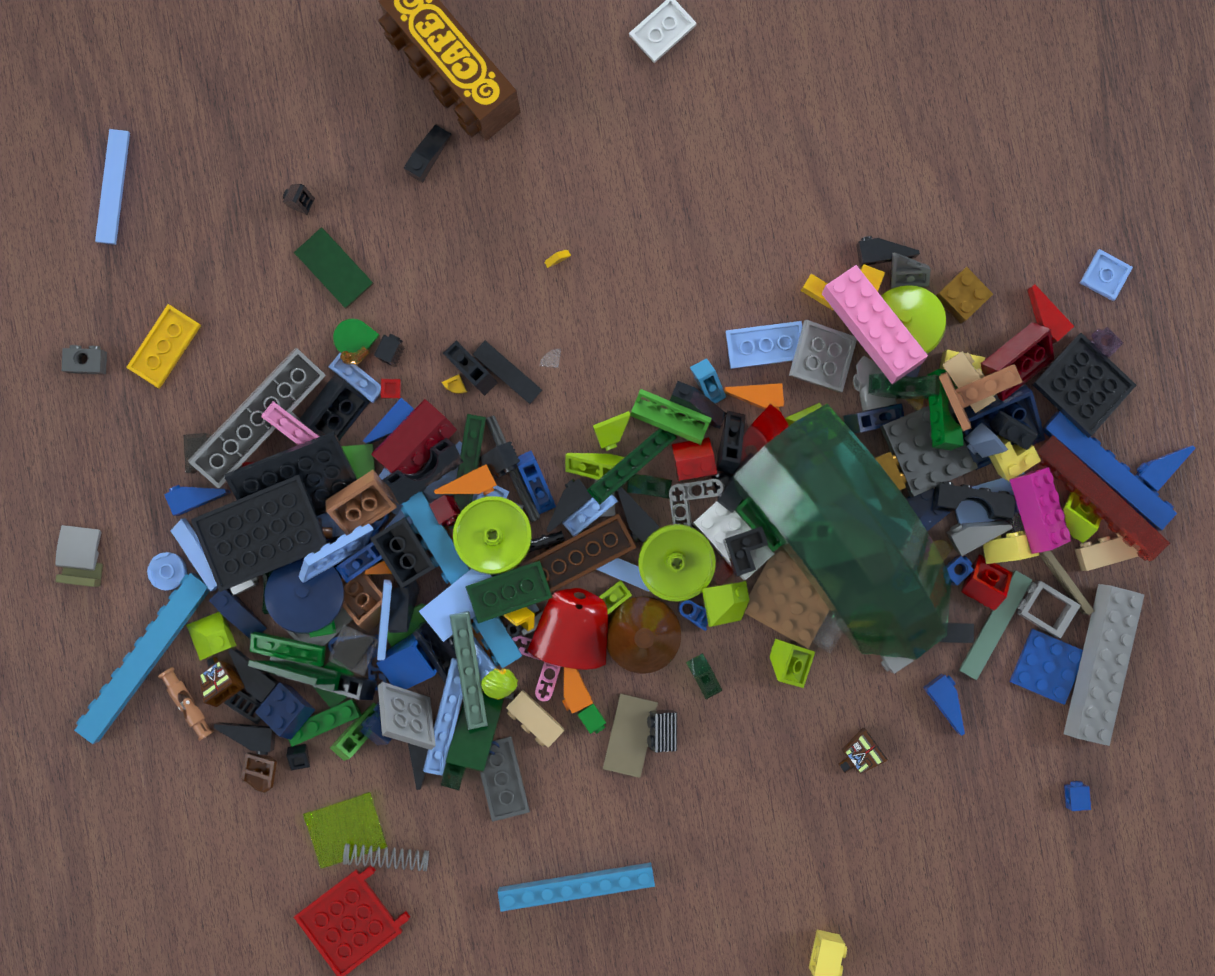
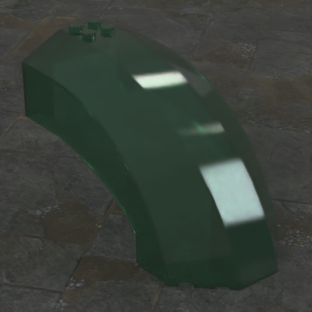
(851, 535)

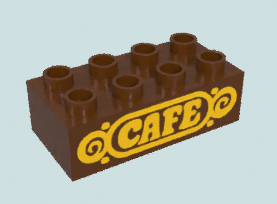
(454, 61)

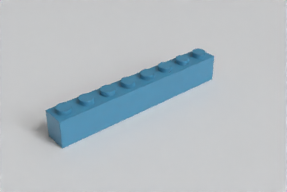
(576, 886)

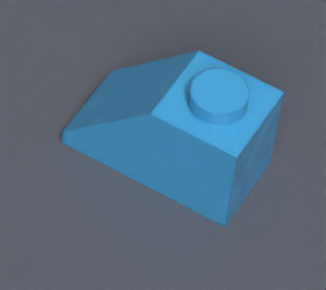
(708, 380)

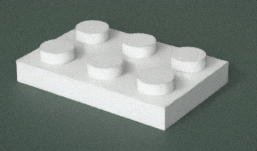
(662, 29)

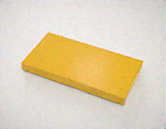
(163, 346)

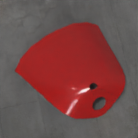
(764, 429)
(572, 635)

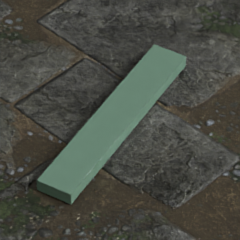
(994, 627)
(468, 670)

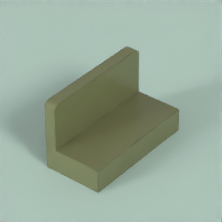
(81, 576)

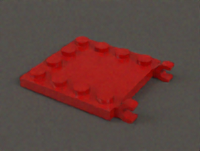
(349, 922)

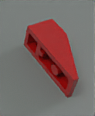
(1048, 314)

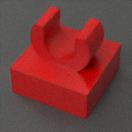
(390, 388)

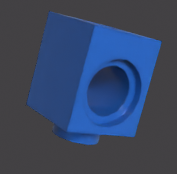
(966, 569)
(1077, 796)

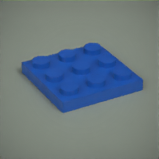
(1047, 666)

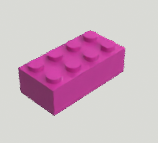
(1040, 510)

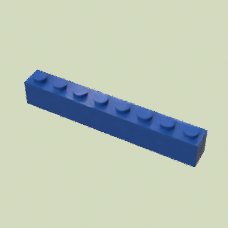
(1109, 470)

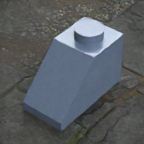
(984, 442)

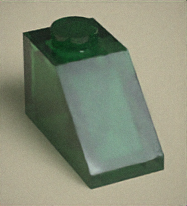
(649, 486)
(704, 676)
(453, 776)

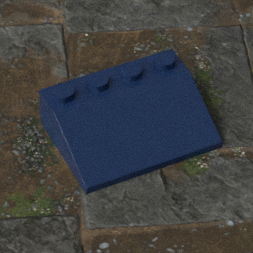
(1019, 405)

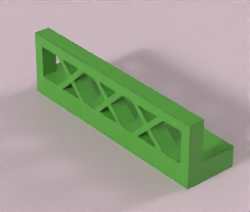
(669, 419)

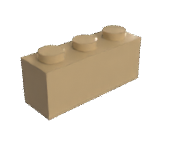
(963, 373)
(1104, 552)
(534, 719)

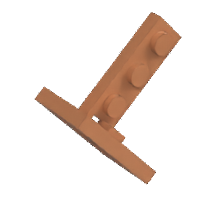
(978, 390)

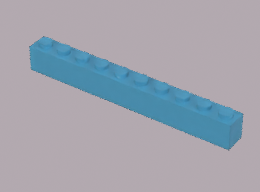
(445, 555)
(143, 658)

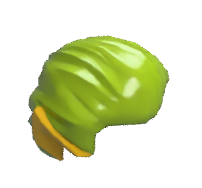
(499, 683)

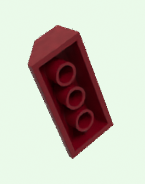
(1028, 350)
(411, 441)

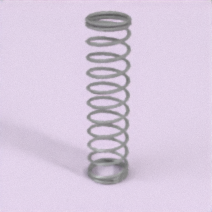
(424, 859)

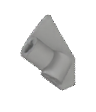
(861, 383)

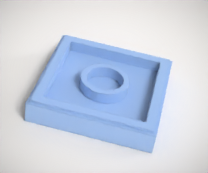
(1106, 275)

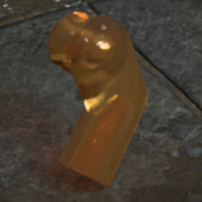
(354, 358)

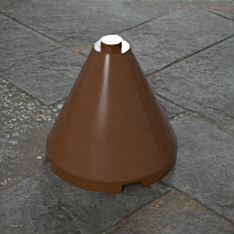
(643, 635)

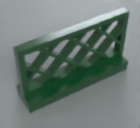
(300, 672)

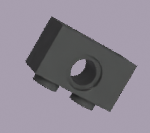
(72, 360)

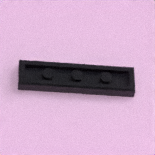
(507, 372)

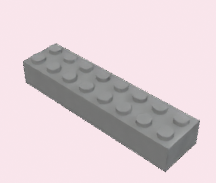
(245, 427)
(1104, 664)

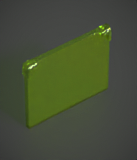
(342, 823)

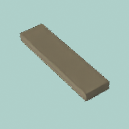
(1066, 582)

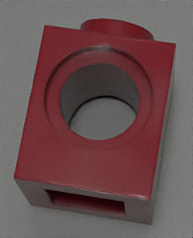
(445, 510)

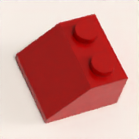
(694, 460)
(987, 583)

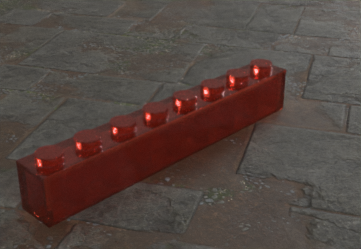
(1101, 499)

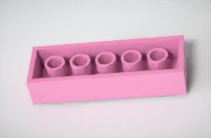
(874, 324)

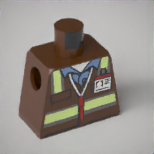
(219, 682)
(862, 753)

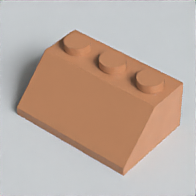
(360, 503)

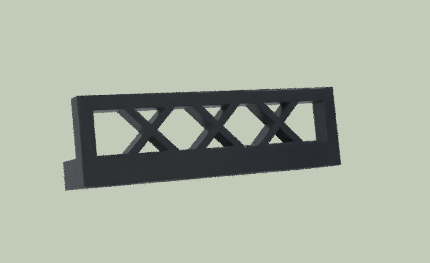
(442, 650)

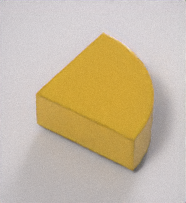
(557, 258)
(455, 385)

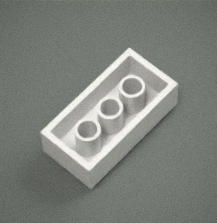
(719, 524)

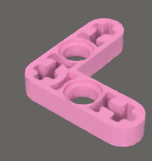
(545, 666)

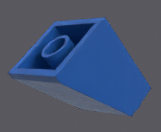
(406, 664)

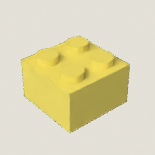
(827, 954)

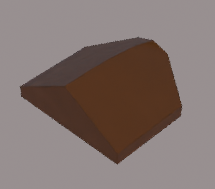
(259, 771)

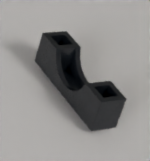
(443, 459)
(997, 505)

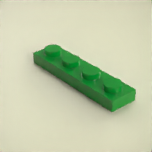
(287, 649)
(326, 721)

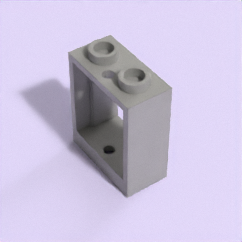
(1064, 618)

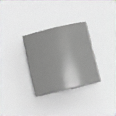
(77, 548)

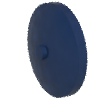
(305, 605)

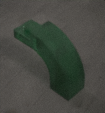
(905, 387)

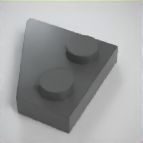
(908, 272)

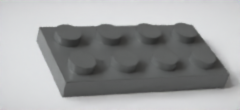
(504, 782)

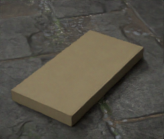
(629, 736)

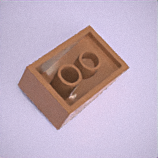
(363, 601)

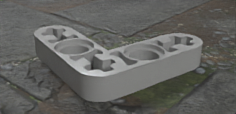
(688, 495)

